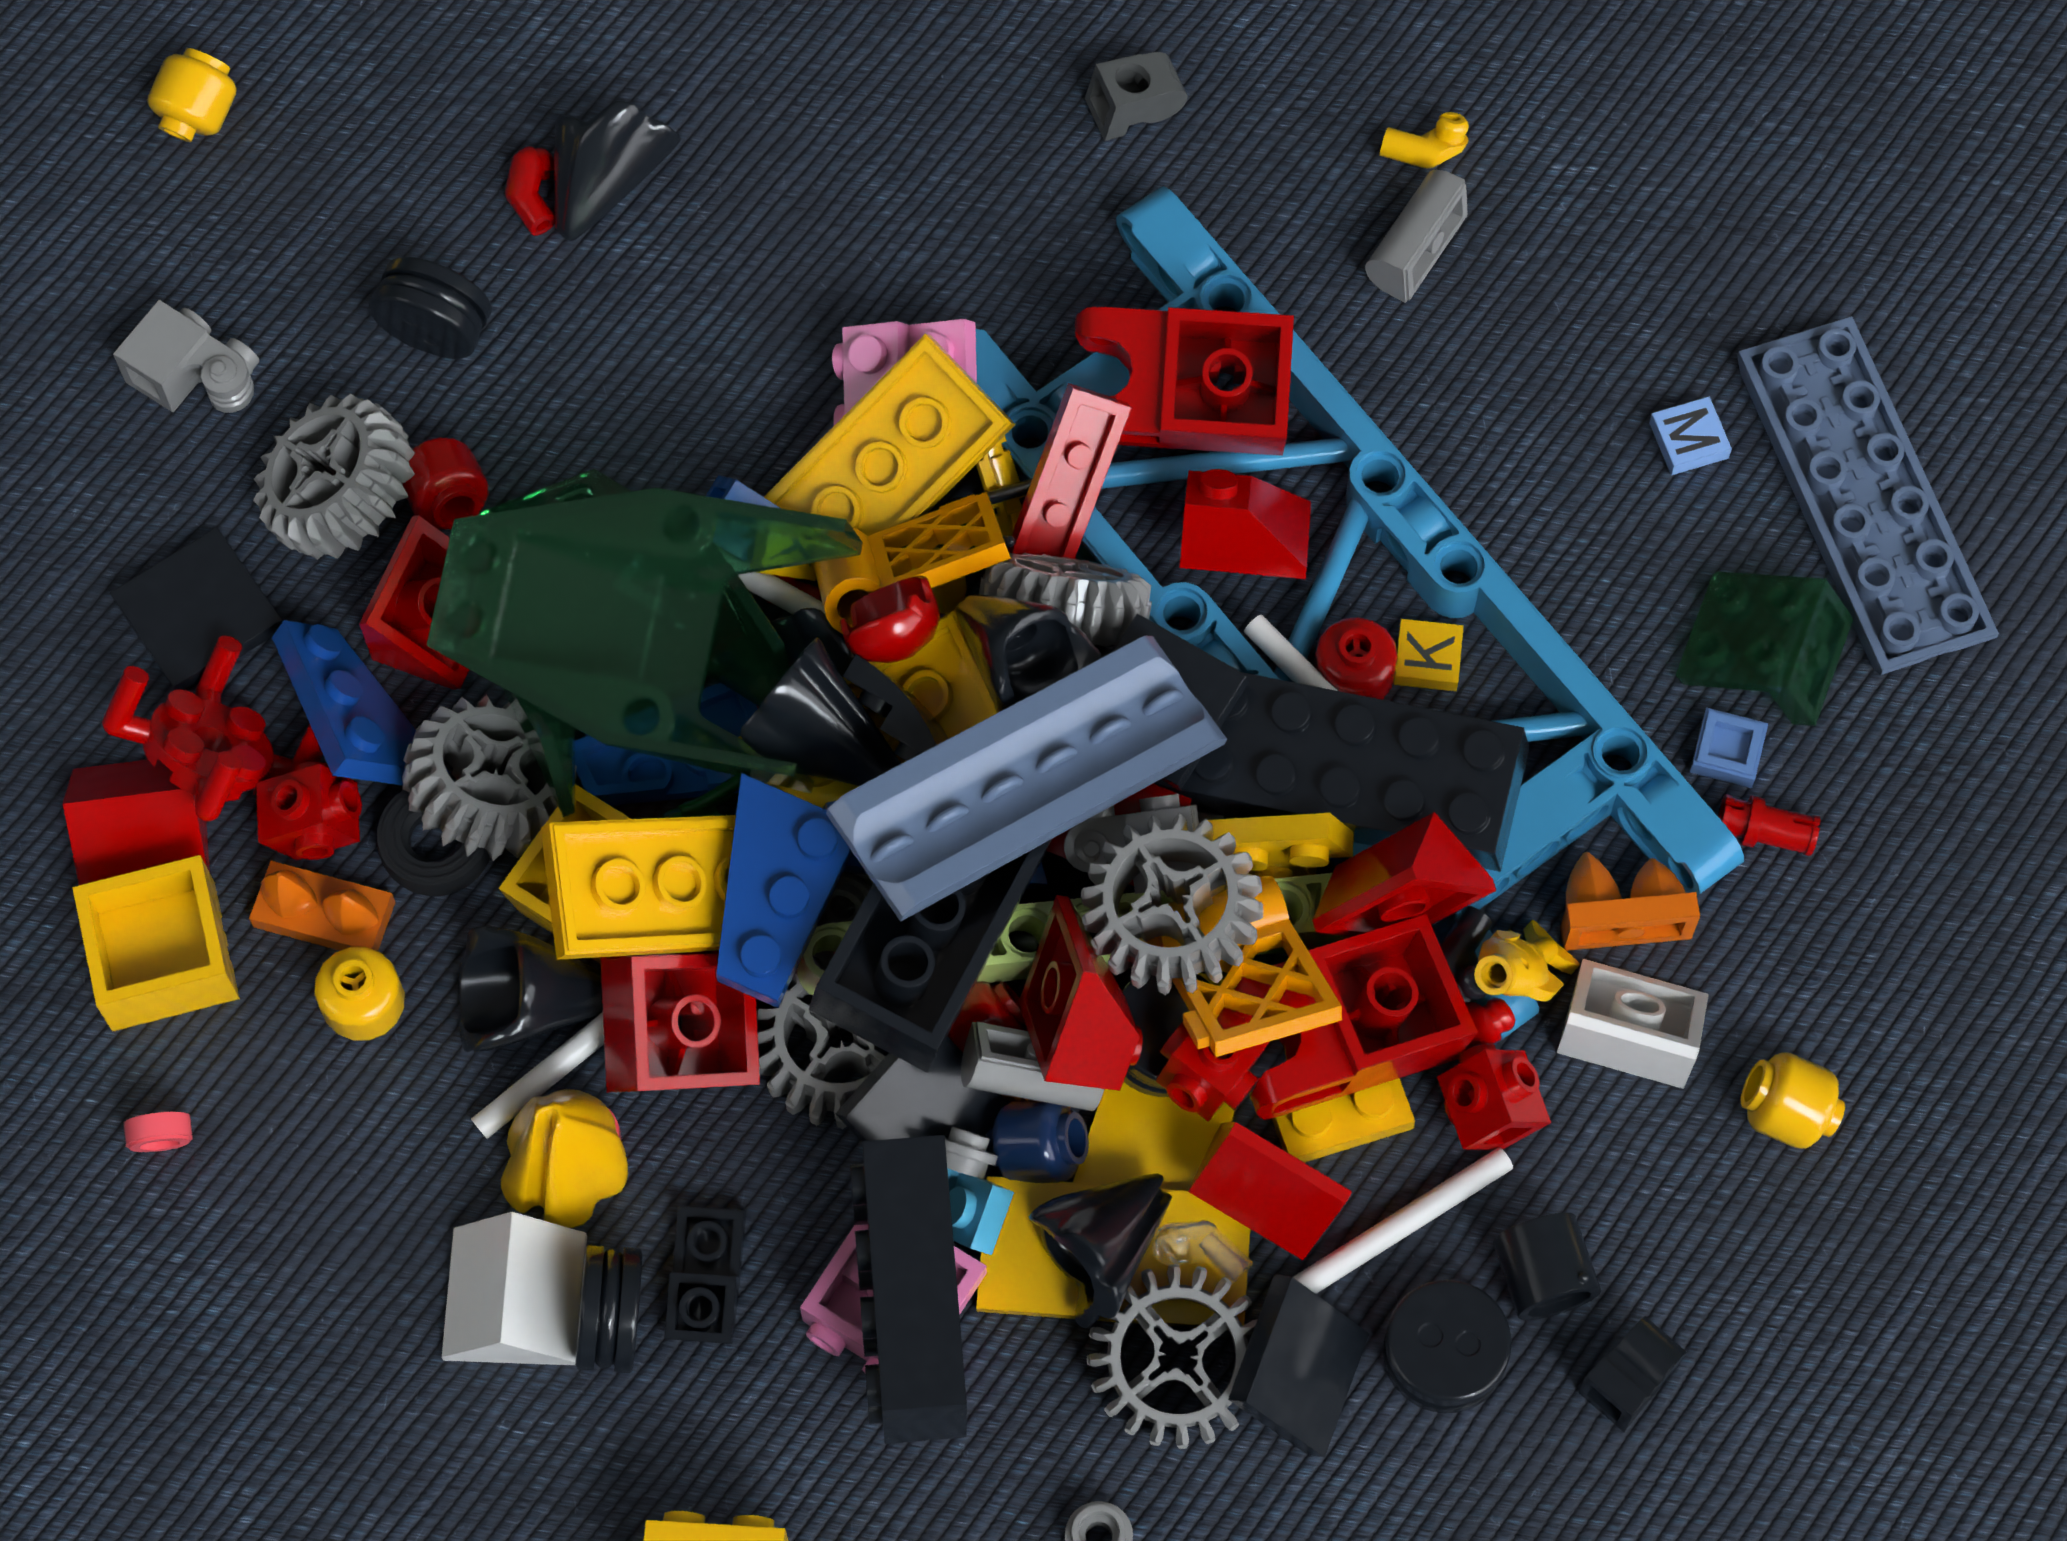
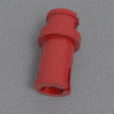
(1768, 825)

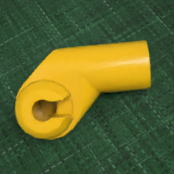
(1431, 148)

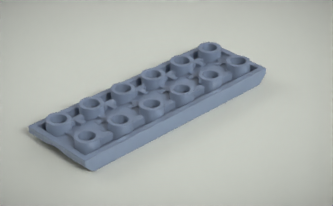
(1865, 496)
(1024, 776)

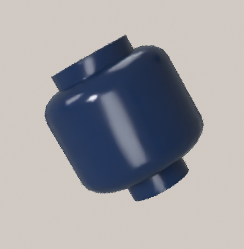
(1038, 1141)

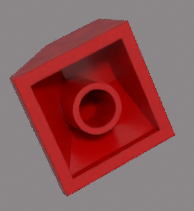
(1243, 526)
(1077, 1008)

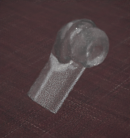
(1197, 1244)

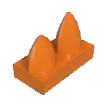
(321, 908)
(1600, 917)

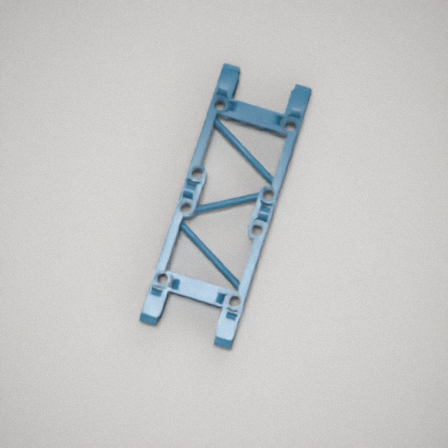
(1424, 536)

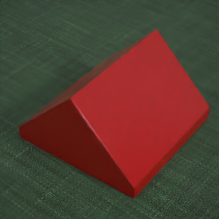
(404, 605)
(130, 820)
(1402, 878)
(1267, 1189)

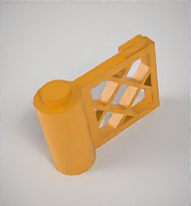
(885, 562)
(1270, 1017)

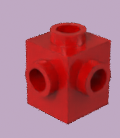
(308, 812)
(1205, 1082)
(1493, 1097)

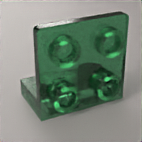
(1768, 638)

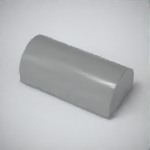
(1419, 235)
(1006, 1064)

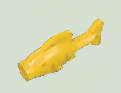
(1520, 966)

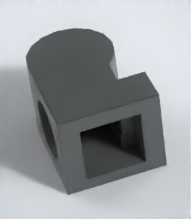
(1134, 92)

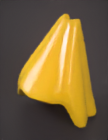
(563, 1157)

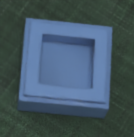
(1729, 747)

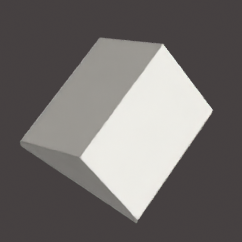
(1634, 1024)
(514, 1291)

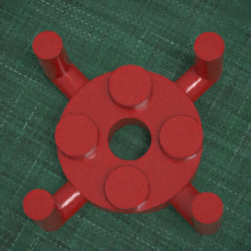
(194, 721)

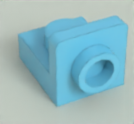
(977, 1210)

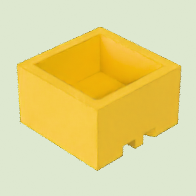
(155, 943)

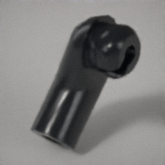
(1460, 949)

